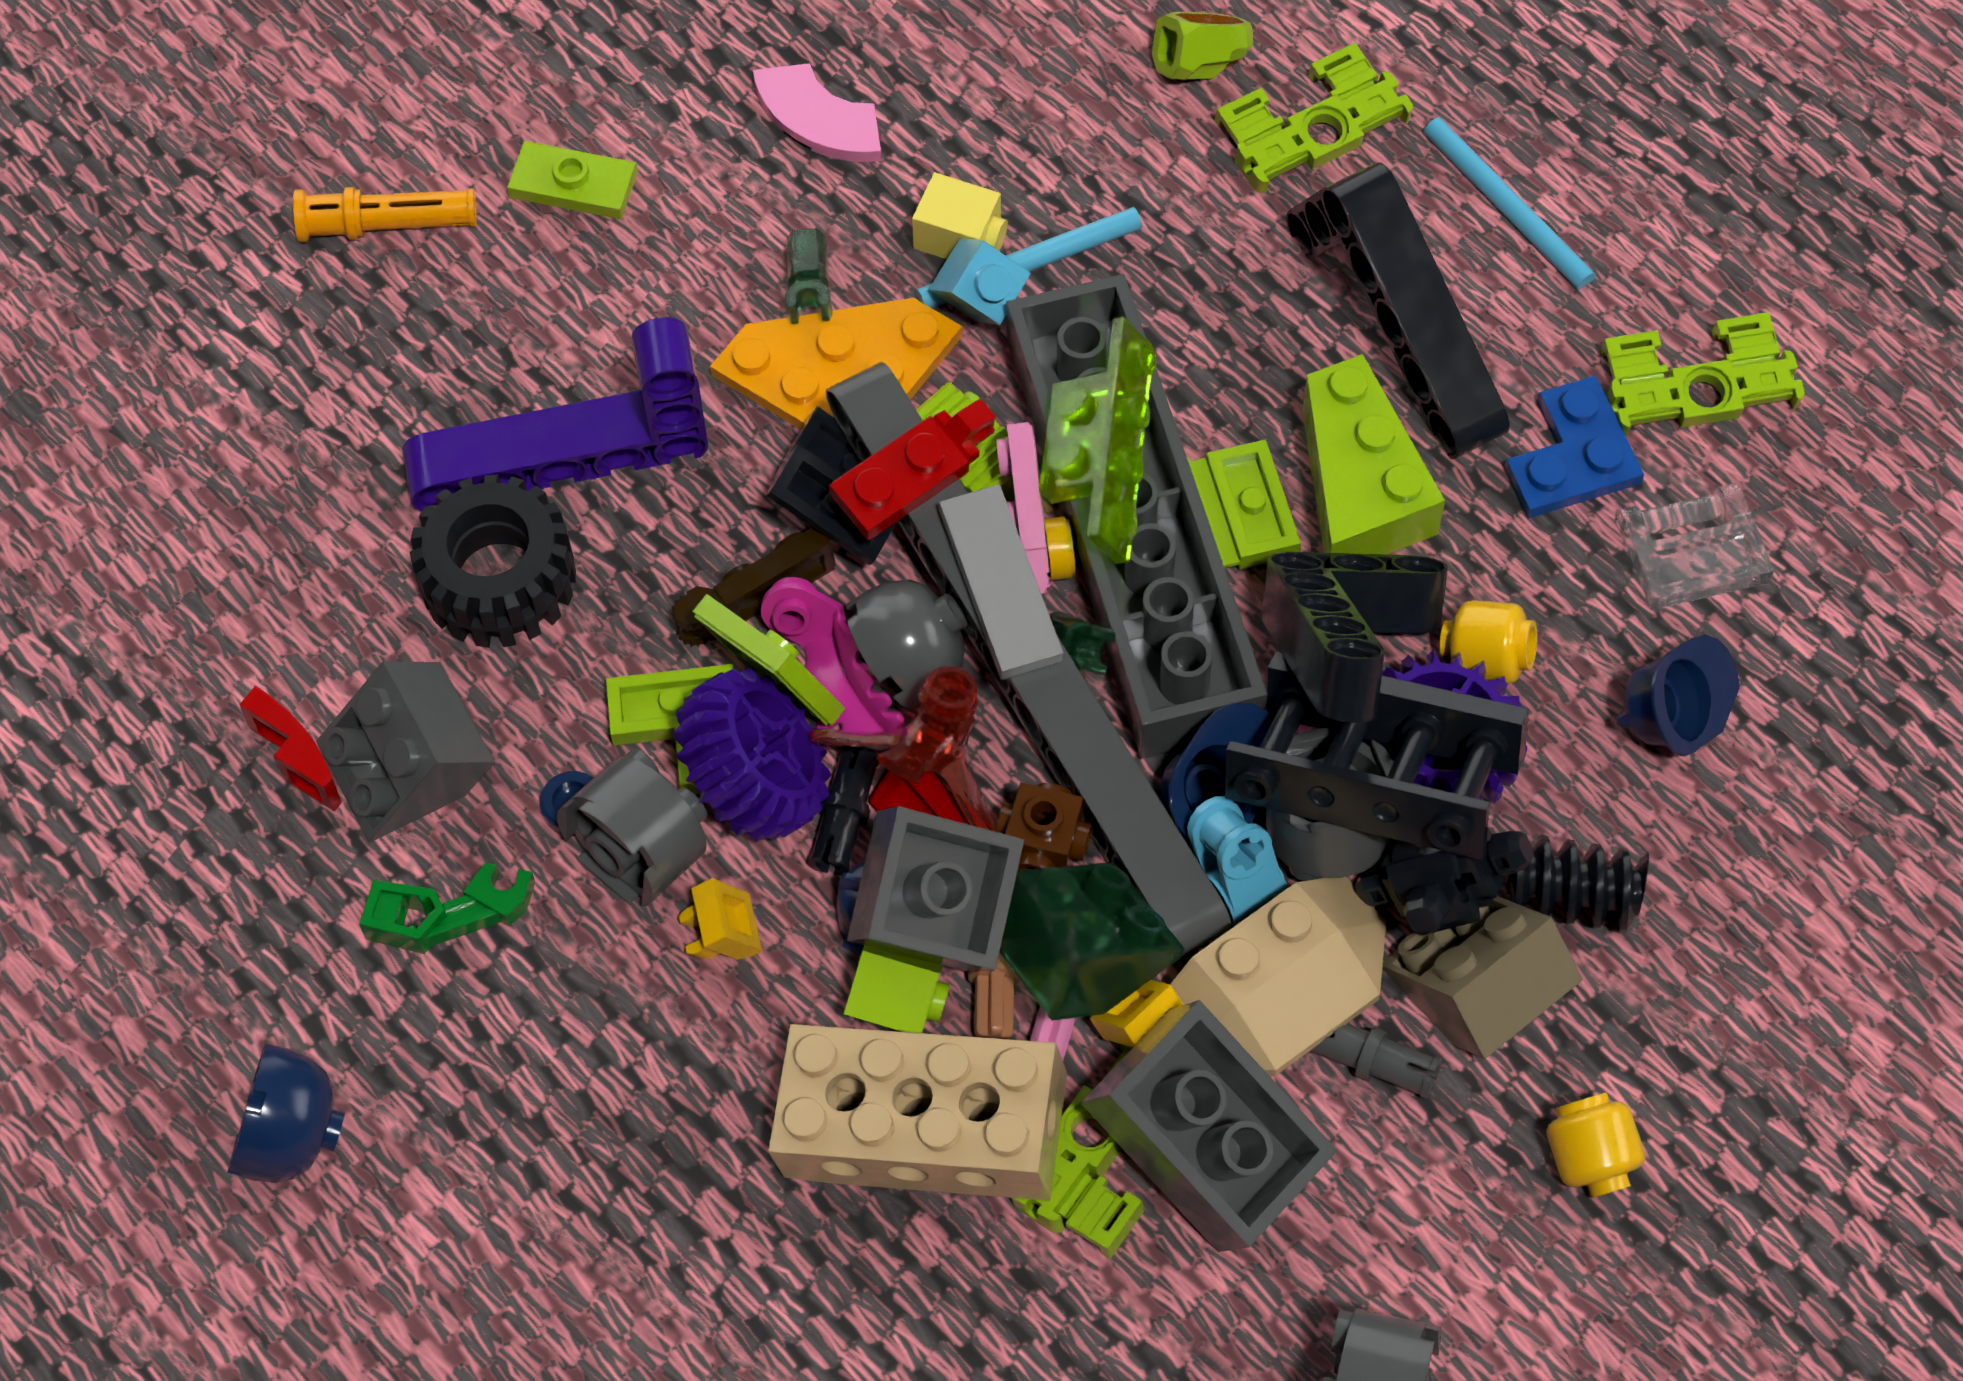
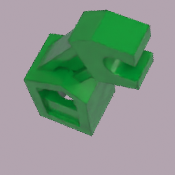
(477, 909)

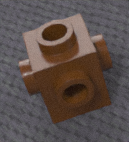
(1049, 823)

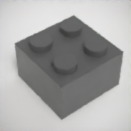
(935, 889)

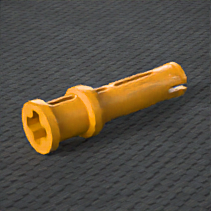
(355, 213)

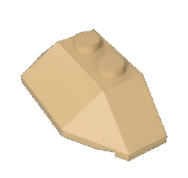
(1291, 971)

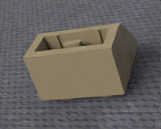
(1485, 976)

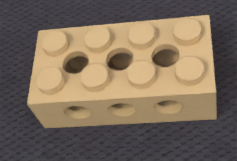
(909, 1071)

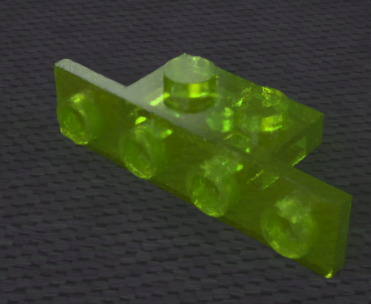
(1099, 440)

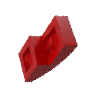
(297, 752)

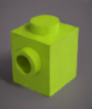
(896, 991)

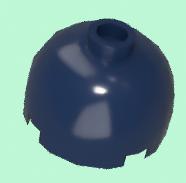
(285, 1118)

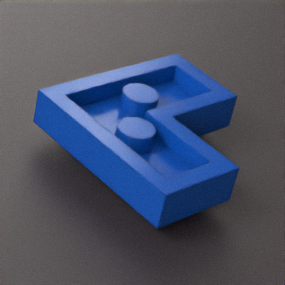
(1589, 453)

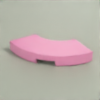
(816, 117)

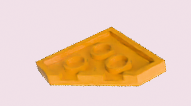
(794, 364)

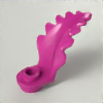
(821, 628)

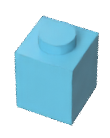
(979, 280)

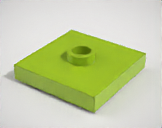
(770, 657)

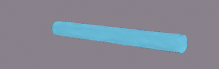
(1509, 204)
(1061, 246)

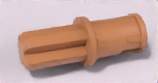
(994, 1001)

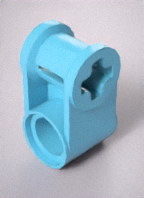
(1235, 857)

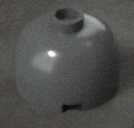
(907, 634)

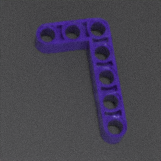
(575, 438)

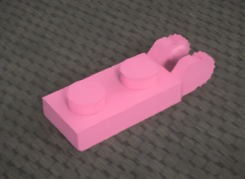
(1019, 458)

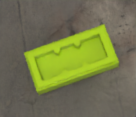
(572, 180)

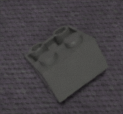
(403, 747)

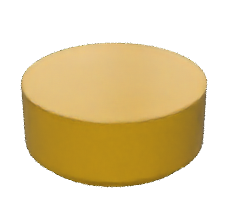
(1059, 548)

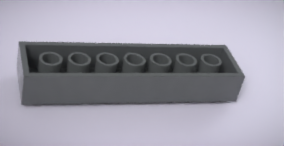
(1171, 606)

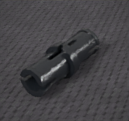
(844, 811)

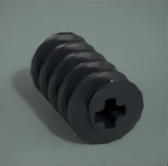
(1581, 882)

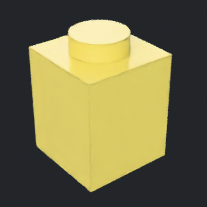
(955, 211)

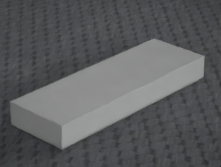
(1000, 582)

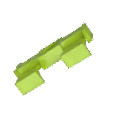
(1279, 150)
(1652, 398)
(1076, 1195)

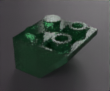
(1083, 938)

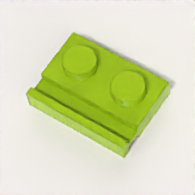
(1245, 504)

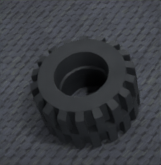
(501, 602)

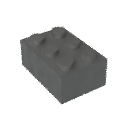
(1209, 1127)

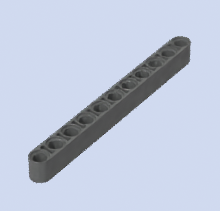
(1051, 701)

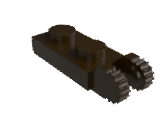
(743, 588)

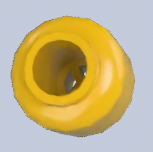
(1491, 634)
(1595, 1144)

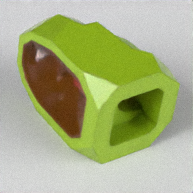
(1199, 44)

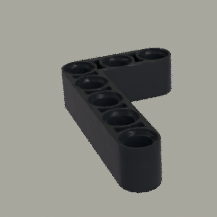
(1409, 301)
(1326, 614)

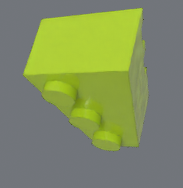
(1364, 466)

